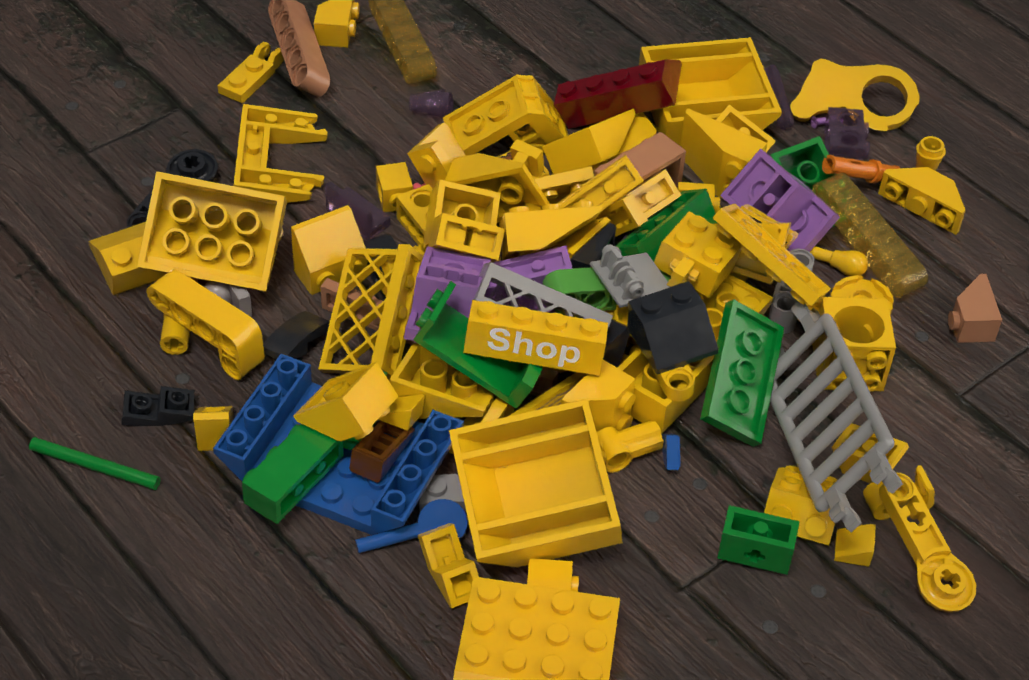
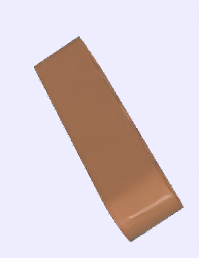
(299, 46)

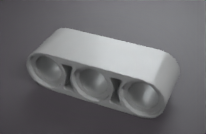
(782, 302)

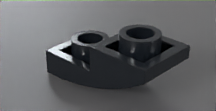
(295, 334)
(166, 408)

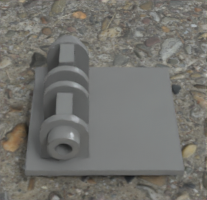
(628, 275)

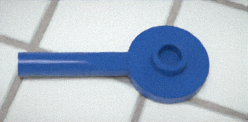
(431, 516)

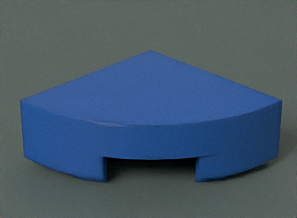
(671, 451)

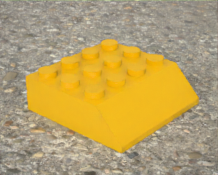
(712, 79)
(536, 485)
(535, 633)

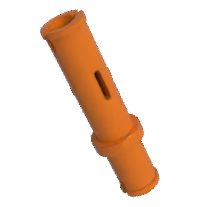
(869, 170)

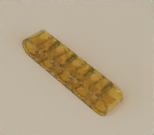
(404, 40)
(872, 235)

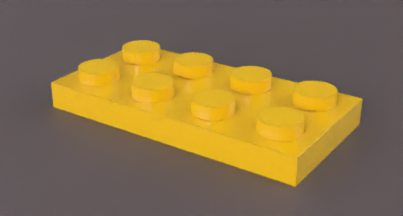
(779, 261)

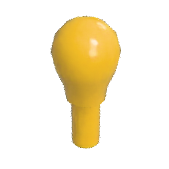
(847, 262)

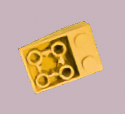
(542, 229)

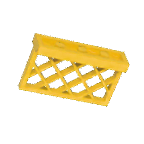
(393, 312)

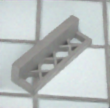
(539, 293)

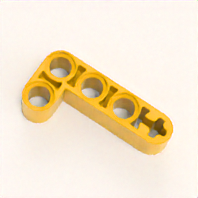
(212, 319)

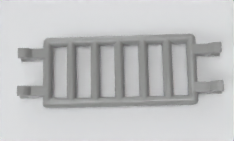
(873, 460)

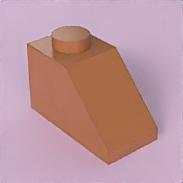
(975, 313)

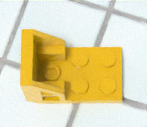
(504, 113)

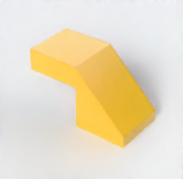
(447, 563)

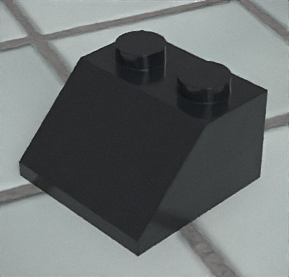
(671, 327)

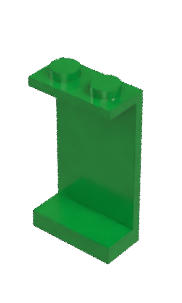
(444, 335)

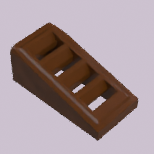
(379, 451)

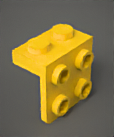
(435, 154)
(792, 501)

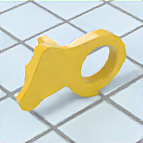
(843, 87)

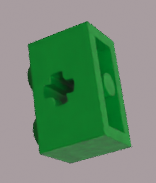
(758, 539)

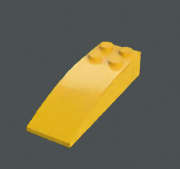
(650, 399)

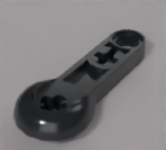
(181, 165)

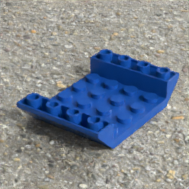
(340, 493)

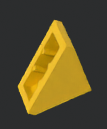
(211, 424)

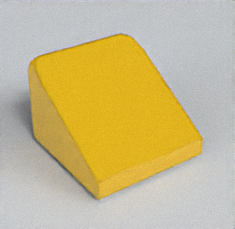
(405, 411)
(855, 546)

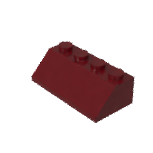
(612, 93)

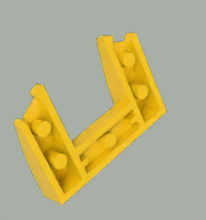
(274, 126)

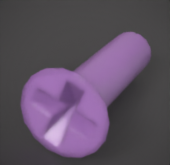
(817, 121)

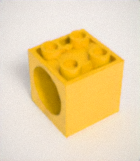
(868, 335)

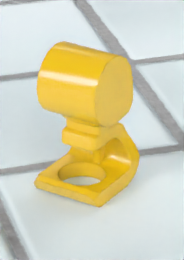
(922, 483)

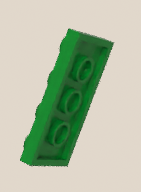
(742, 373)

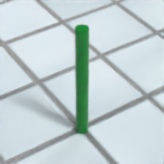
(95, 463)

